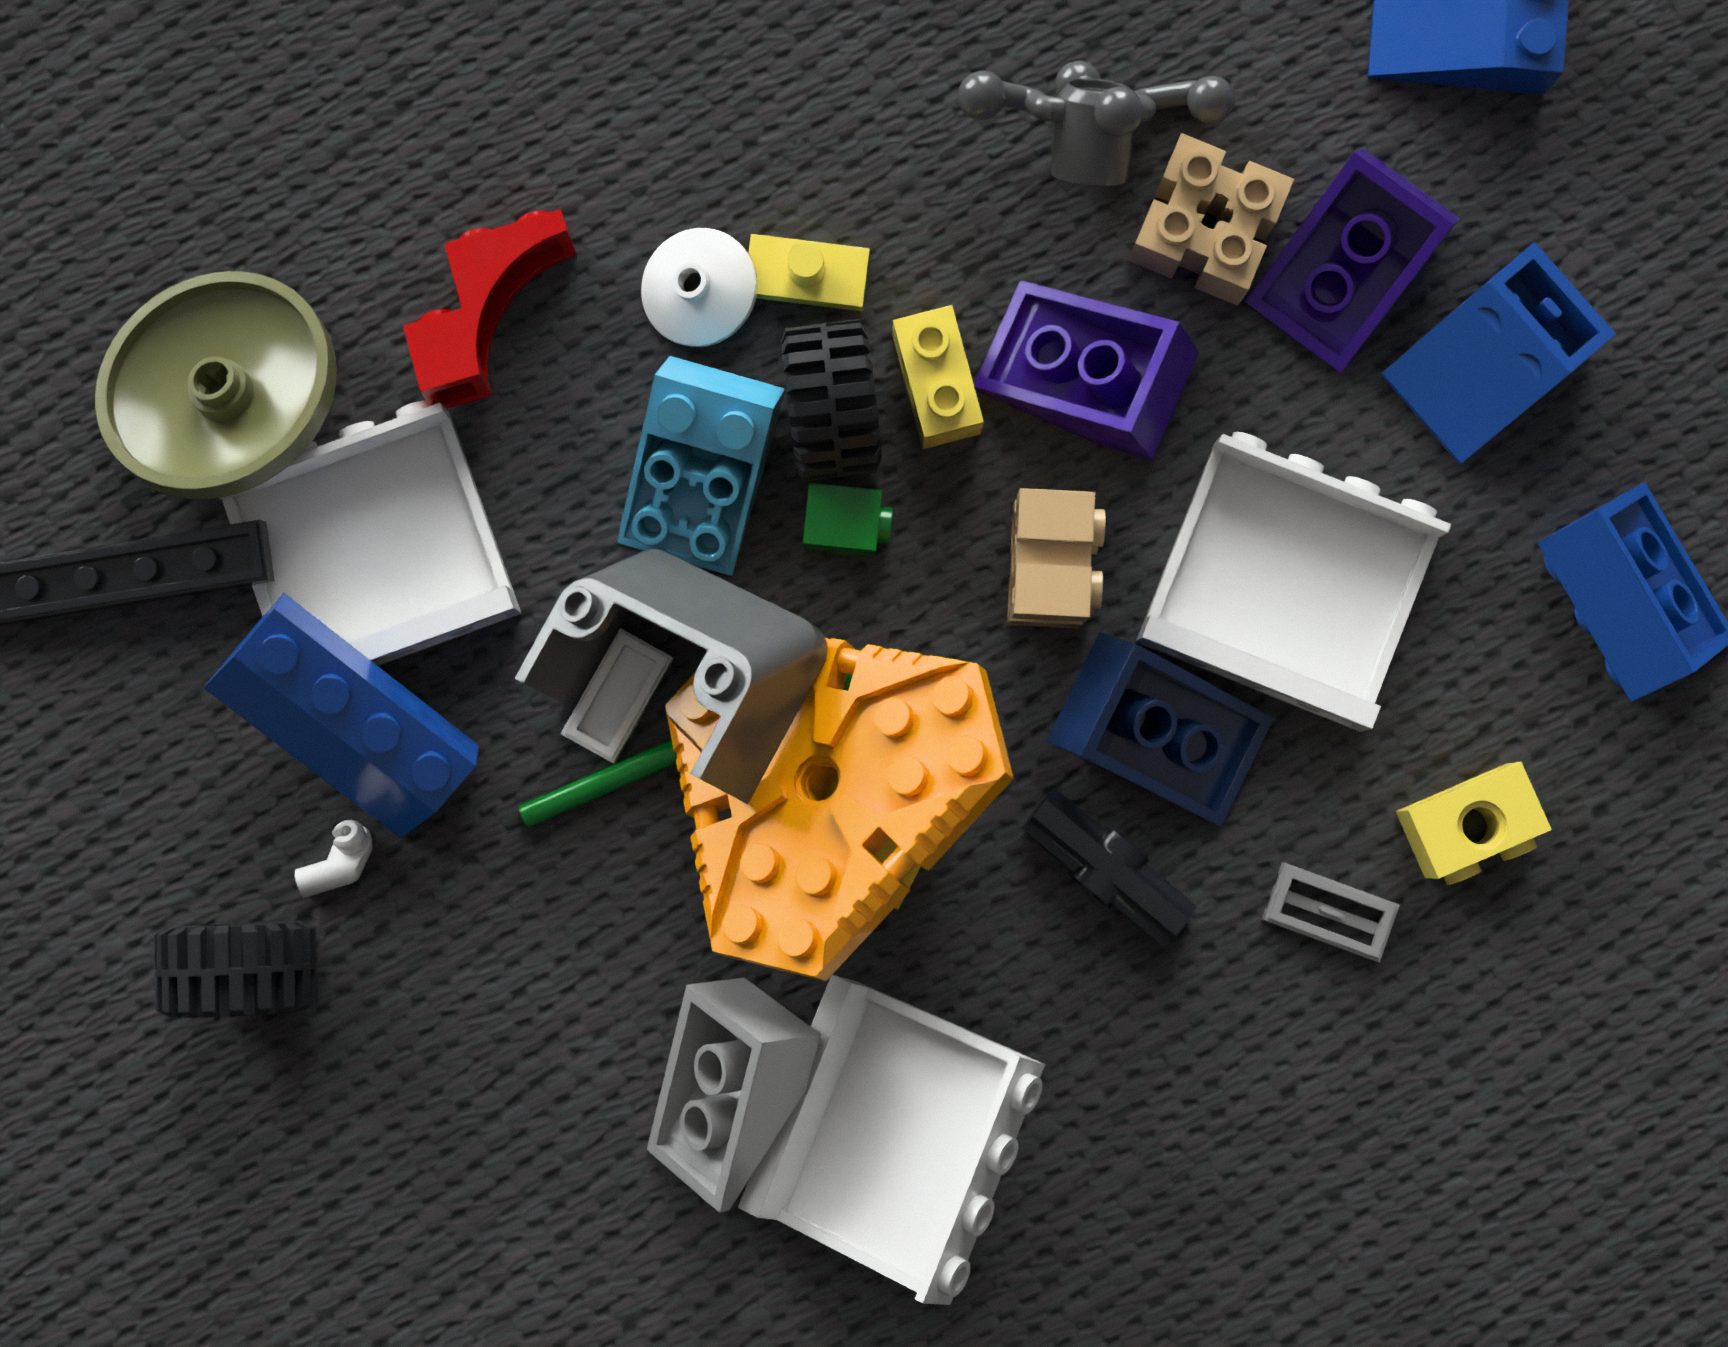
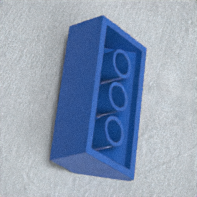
(344, 717)

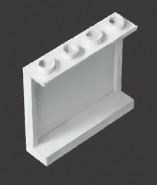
(383, 536)
(1292, 580)
(897, 1139)

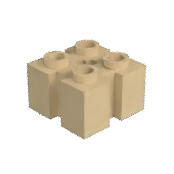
(1243, 202)
(1052, 558)

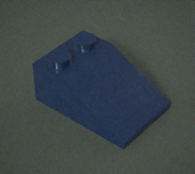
(1160, 728)

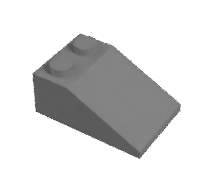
(728, 1086)

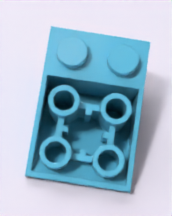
(699, 463)

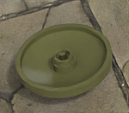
(216, 385)

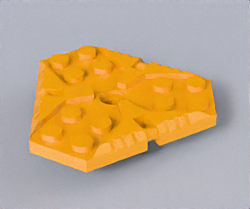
(799, 873)

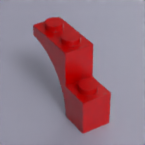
(489, 270)

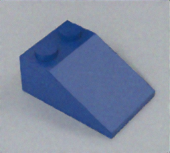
(1470, 43)

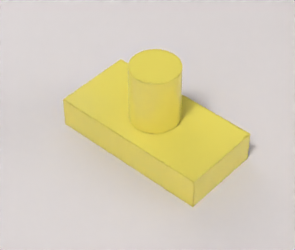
(809, 272)

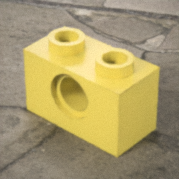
(937, 377)
(1510, 814)

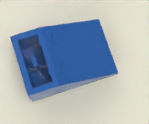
(1498, 353)

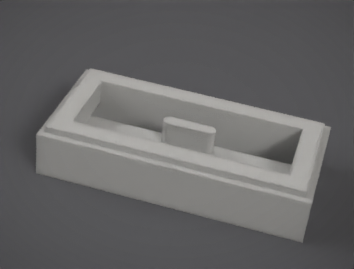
(1280, 894)

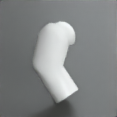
(344, 863)

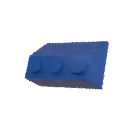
(1637, 592)

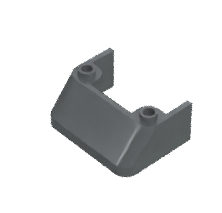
(753, 669)

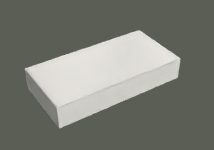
(617, 696)

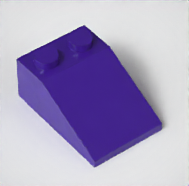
(1351, 259)
(1089, 367)

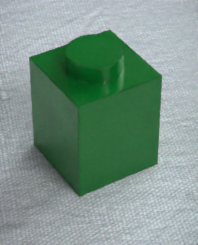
(845, 520)

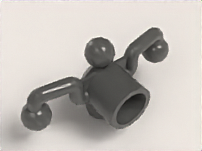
(1094, 115)

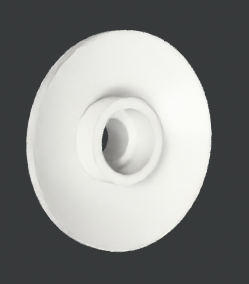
(719, 302)

